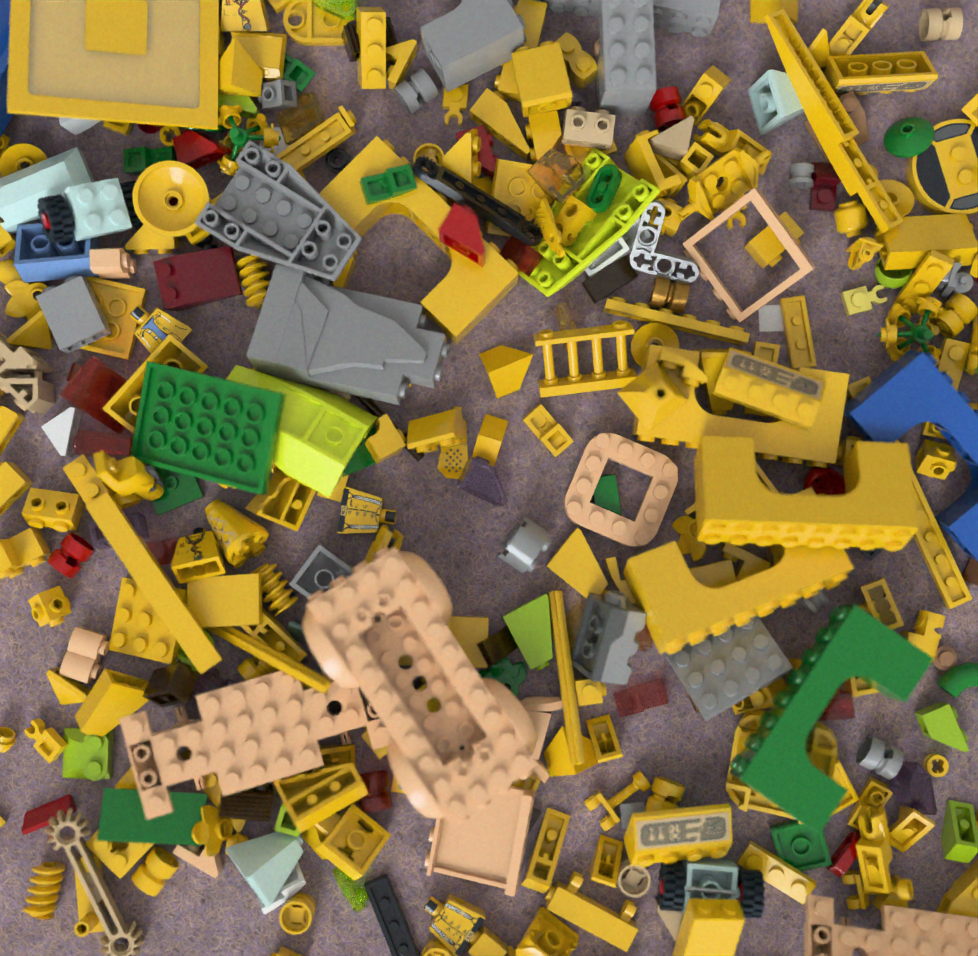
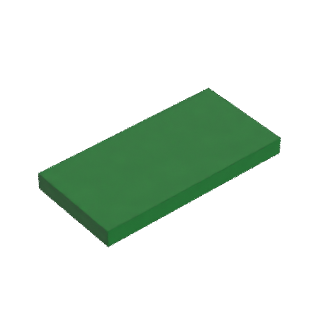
(125, 820)

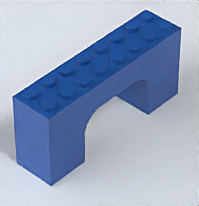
(918, 393)

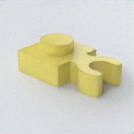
(860, 300)

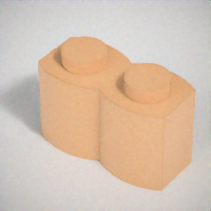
(112, 263)
(84, 655)

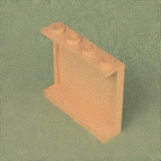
(488, 844)

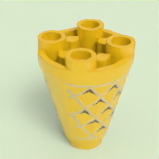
(236, 533)

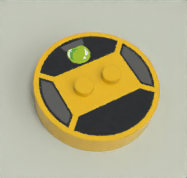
(947, 172)

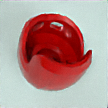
(828, 482)

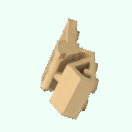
(18, 377)

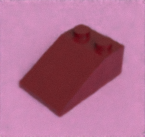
(197, 278)

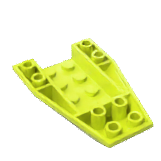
(595, 236)
(315, 430)

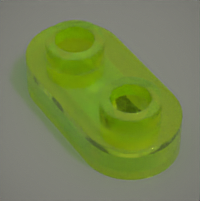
(335, 7)
(356, 896)

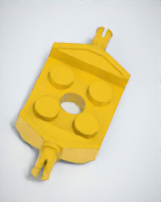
(739, 175)

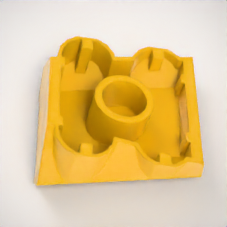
(266, 50)
(547, 937)

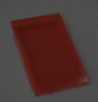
(93, 389)

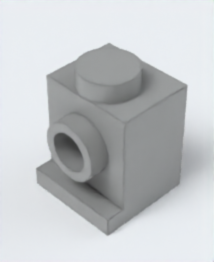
(274, 97)

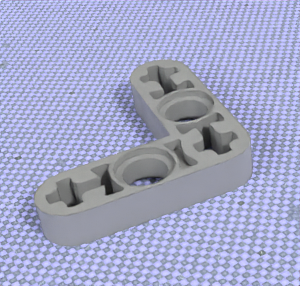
(648, 249)

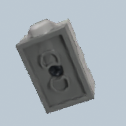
(608, 637)

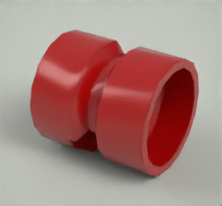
(666, 108)
(79, 551)

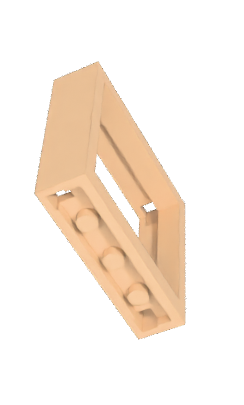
(780, 230)

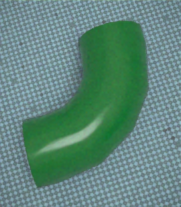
(959, 678)

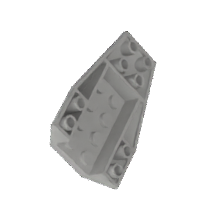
(279, 217)

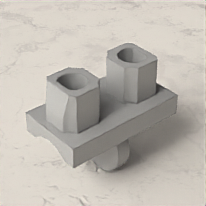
(956, 282)

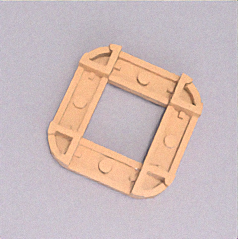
(654, 503)

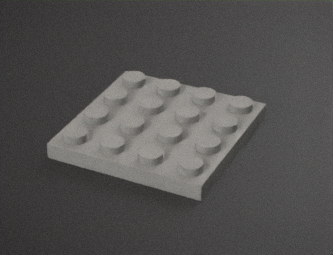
(729, 666)

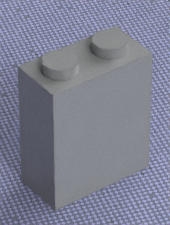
(73, 314)

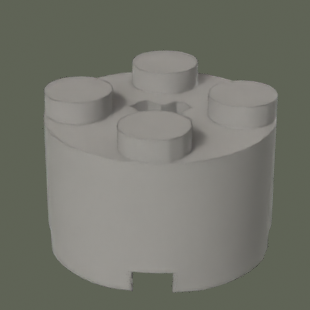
(524, 545)

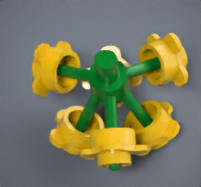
(237, 137)
(921, 332)

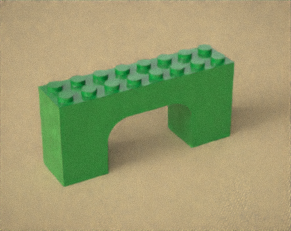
(776, 753)

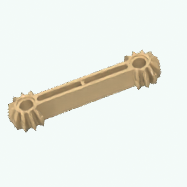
(94, 884)

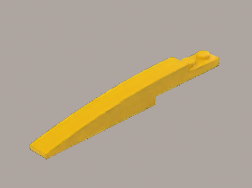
(830, 122)
(142, 564)

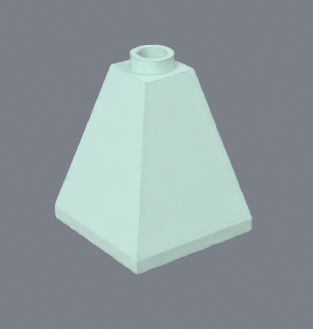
(774, 100)
(267, 862)

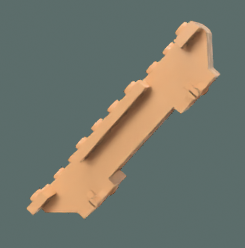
(246, 735)
(901, 934)

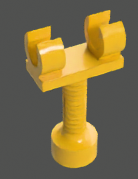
(639, 783)
(903, 888)

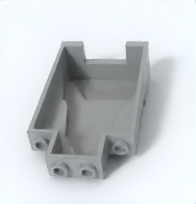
(344, 339)

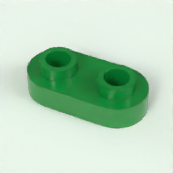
(602, 191)

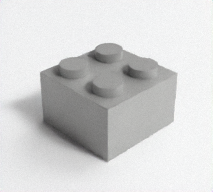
(319, 571)

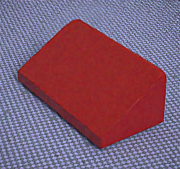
(40, 816)

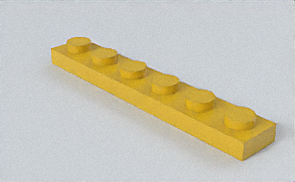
(686, 323)

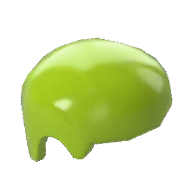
(891, 278)

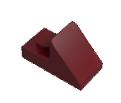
(824, 188)

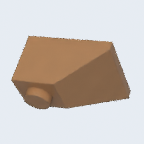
(856, 114)

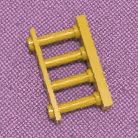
(575, 381)

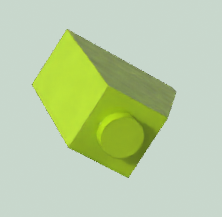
(532, 631)

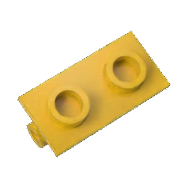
(862, 251)

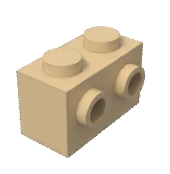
(588, 128)

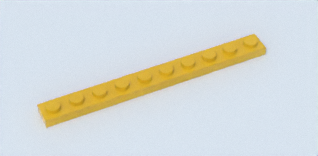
(930, 539)

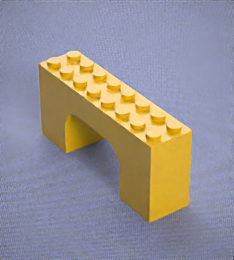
(467, 289)
(772, 439)
(740, 510)
(686, 611)

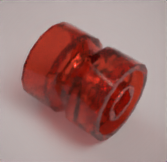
(378, 796)

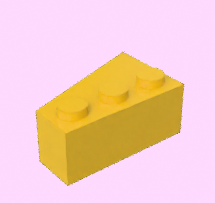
(284, 502)
(320, 794)

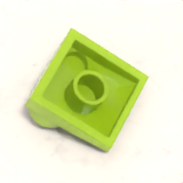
(87, 755)

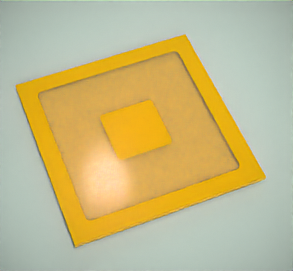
(115, 60)

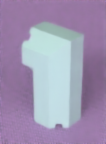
(47, 178)

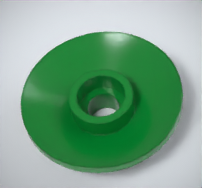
(909, 137)

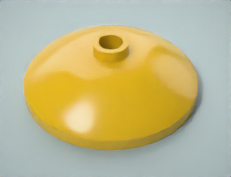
(158, 186)

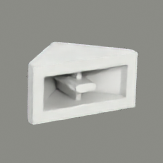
(63, 429)

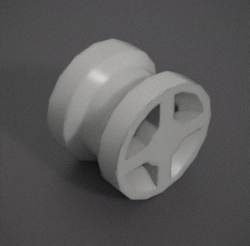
(801, 175)
(813, 604)

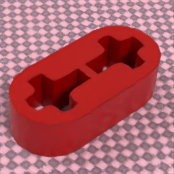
(844, 855)

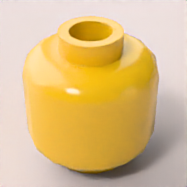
(850, 218)

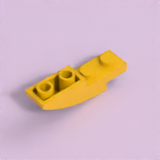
(952, 362)

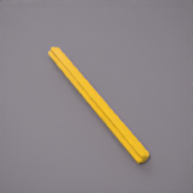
(273, 657)
(566, 678)

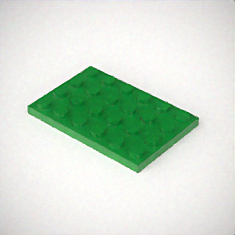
(207, 427)

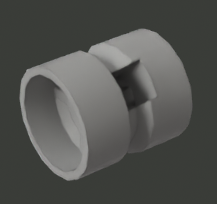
(416, 91)
(883, 759)

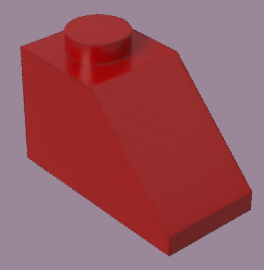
(198, 149)

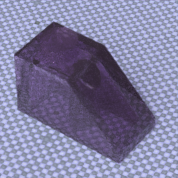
(482, 481)

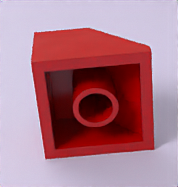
(462, 233)

